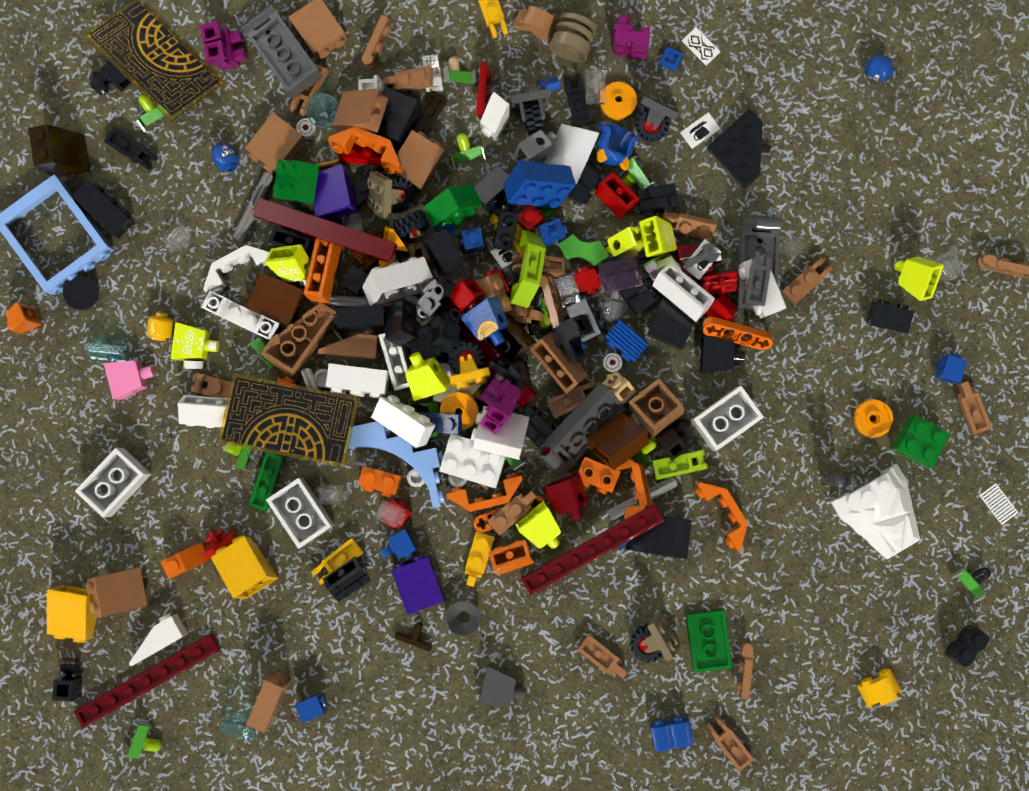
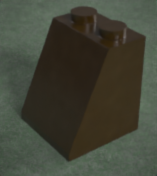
(58, 150)

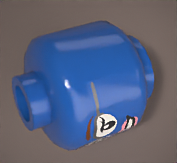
(879, 68)
(225, 157)

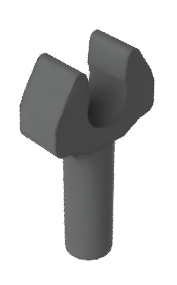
(702, 256)

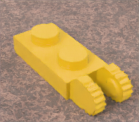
(493, 14)
(339, 557)

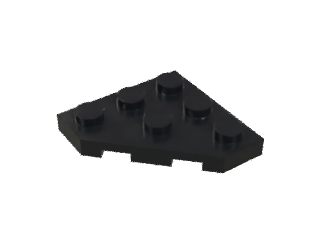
(740, 148)

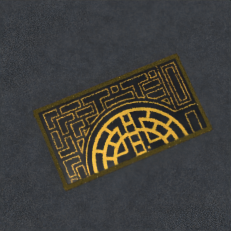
(154, 59)
(288, 420)

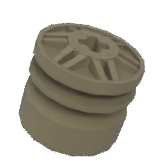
(573, 37)

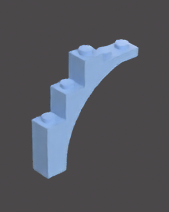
(424, 462)

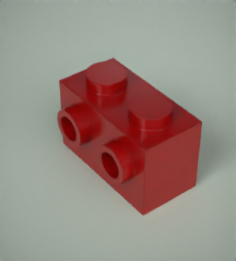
(616, 196)

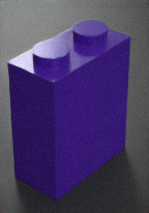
(334, 194)
(418, 584)

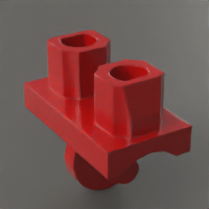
(720, 282)
(218, 542)

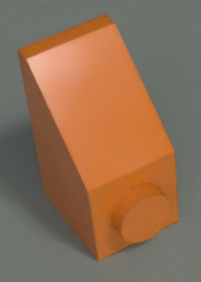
(22, 318)
(184, 561)

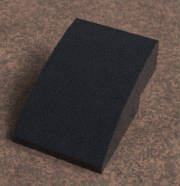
(670, 325)
(664, 539)

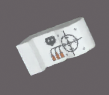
(432, 60)

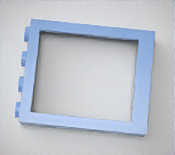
(31, 200)

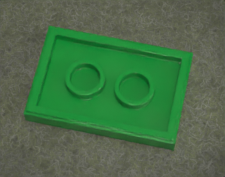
(709, 641)

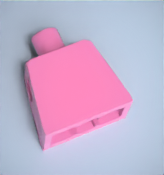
(127, 377)

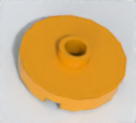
(623, 109)
(465, 403)
(882, 414)

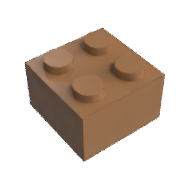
(656, 407)

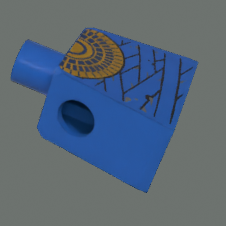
(487, 320)

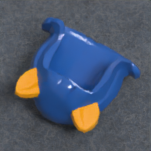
(615, 145)

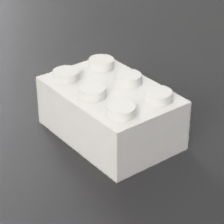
(397, 281)
(358, 381)
(727, 418)
(470, 463)
(113, 482)
(300, 512)

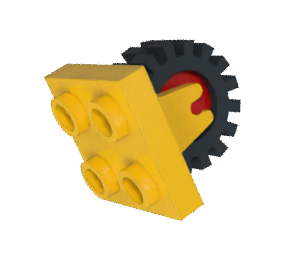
(467, 363)

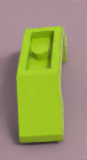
(531, 270)

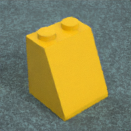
(243, 568)
(69, 613)

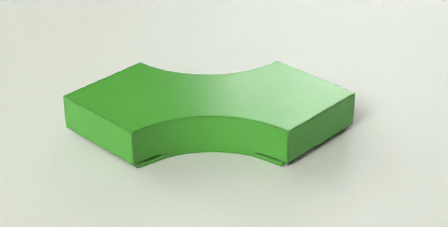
(575, 248)

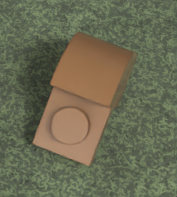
(537, 21)

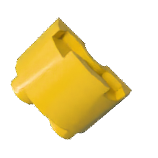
(881, 689)

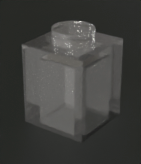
(567, 290)
(332, 494)
(390, 513)

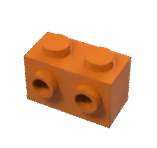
(598, 475)
(380, 480)
(511, 557)

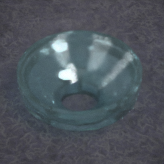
(316, 105)
(236, 726)

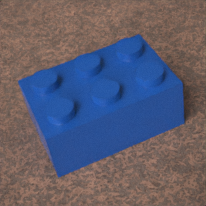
(539, 184)

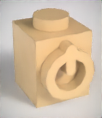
(619, 386)

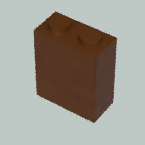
(275, 299)
(618, 440)

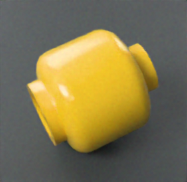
(159, 326)

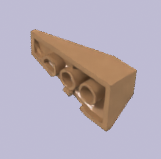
(297, 343)

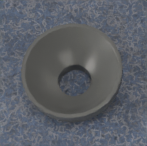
(460, 628)

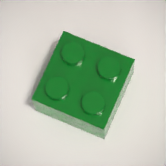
(295, 181)
(453, 206)
(920, 441)

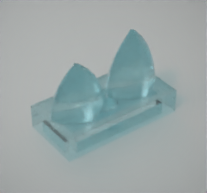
(101, 350)

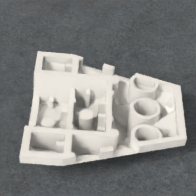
(881, 512)

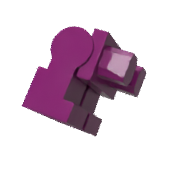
(630, 42)
(221, 46)
(501, 403)

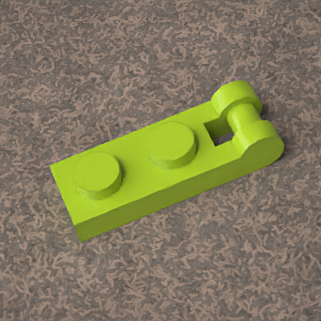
(681, 465)

